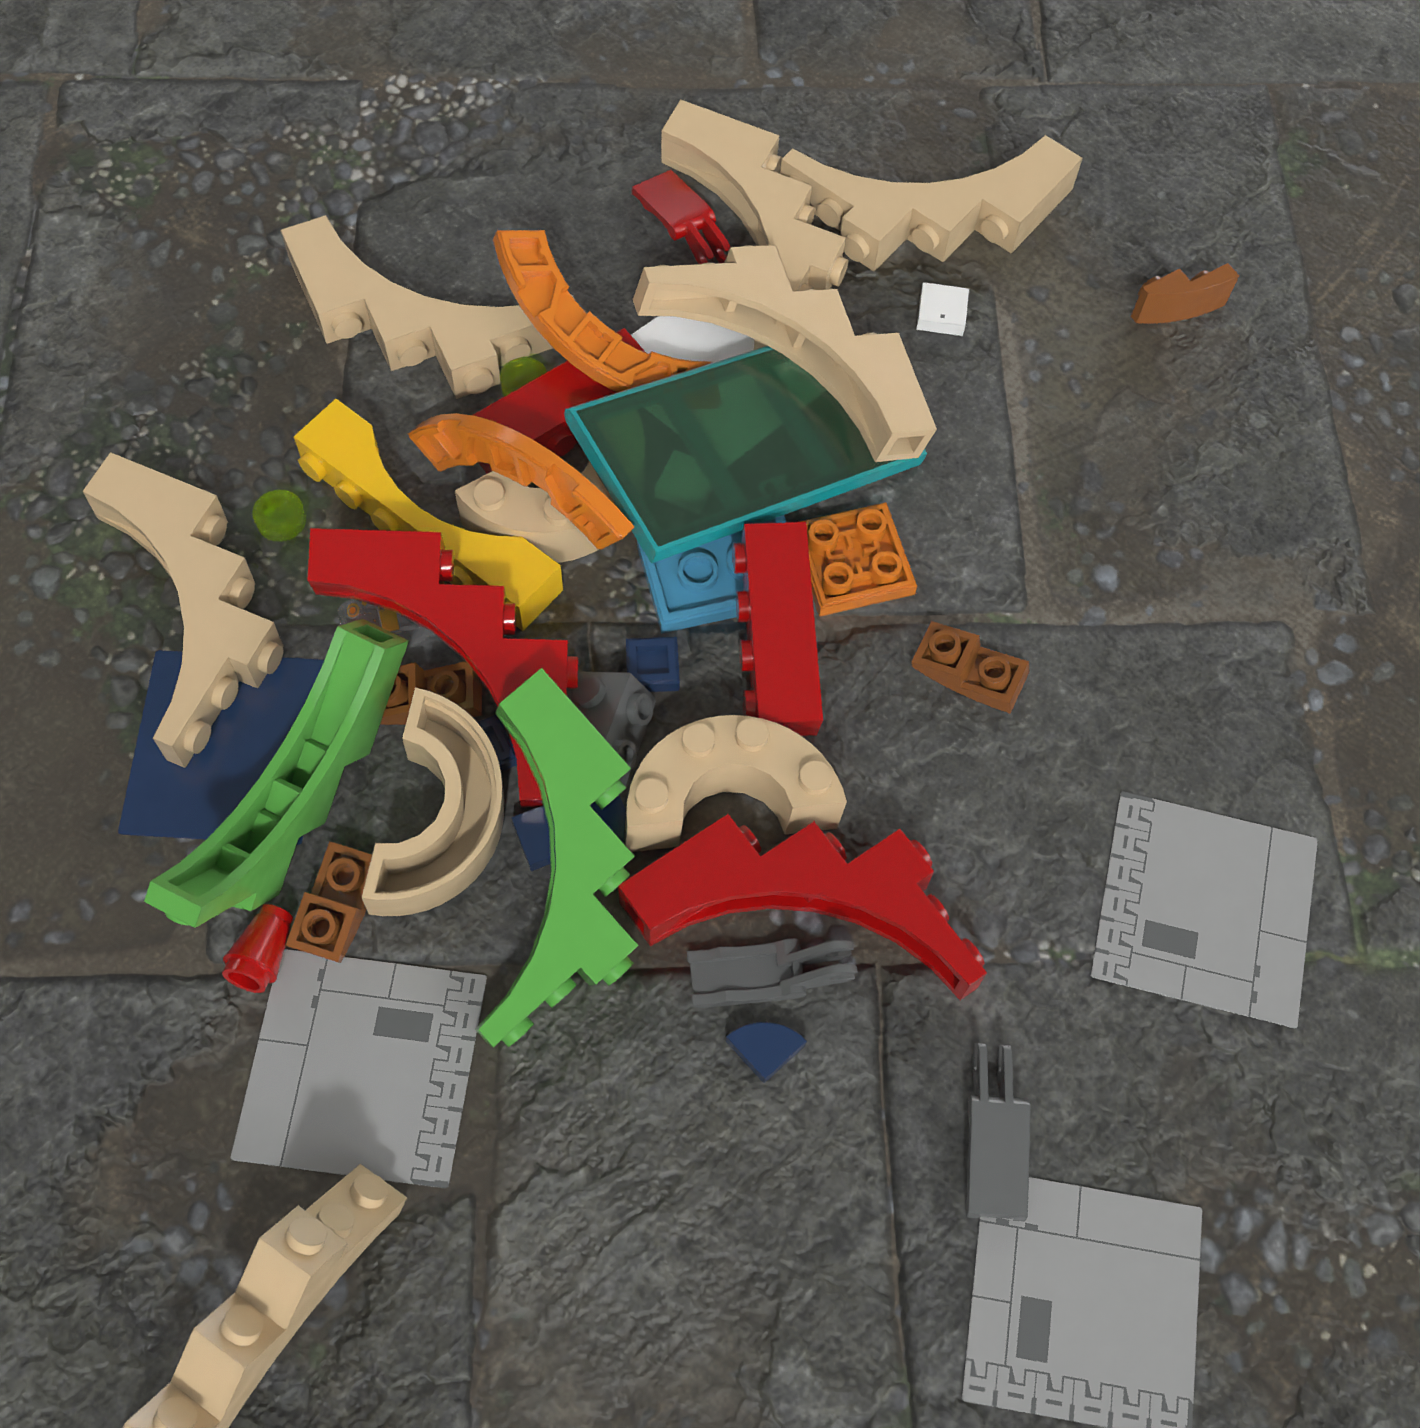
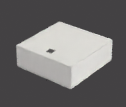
(942, 309)

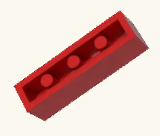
(540, 405)
(779, 626)

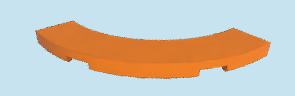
(566, 326)
(468, 439)

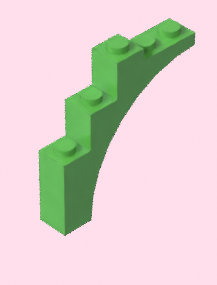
(253, 847)
(577, 932)

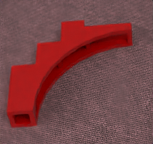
(408, 576)
(807, 872)

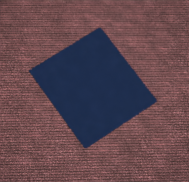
(243, 740)

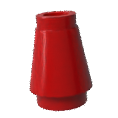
(259, 950)

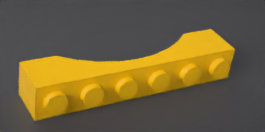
(345, 454)

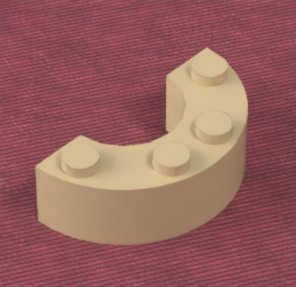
(507, 508)
(733, 757)
(464, 836)

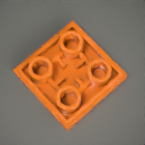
(857, 560)

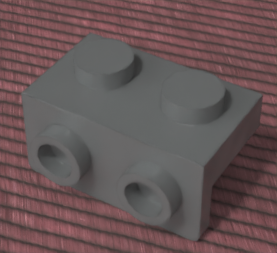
(617, 709)

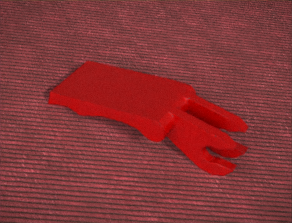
(683, 215)

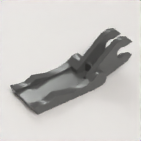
(765, 972)
(997, 1142)

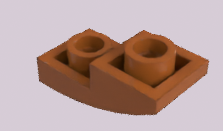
(1180, 298)
(965, 667)
(454, 682)
(335, 907)

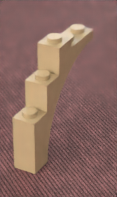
(744, 171)
(939, 215)
(408, 326)
(811, 328)
(213, 587)
(278, 1291)

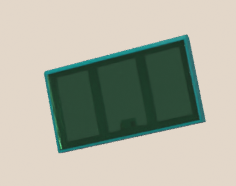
(723, 449)

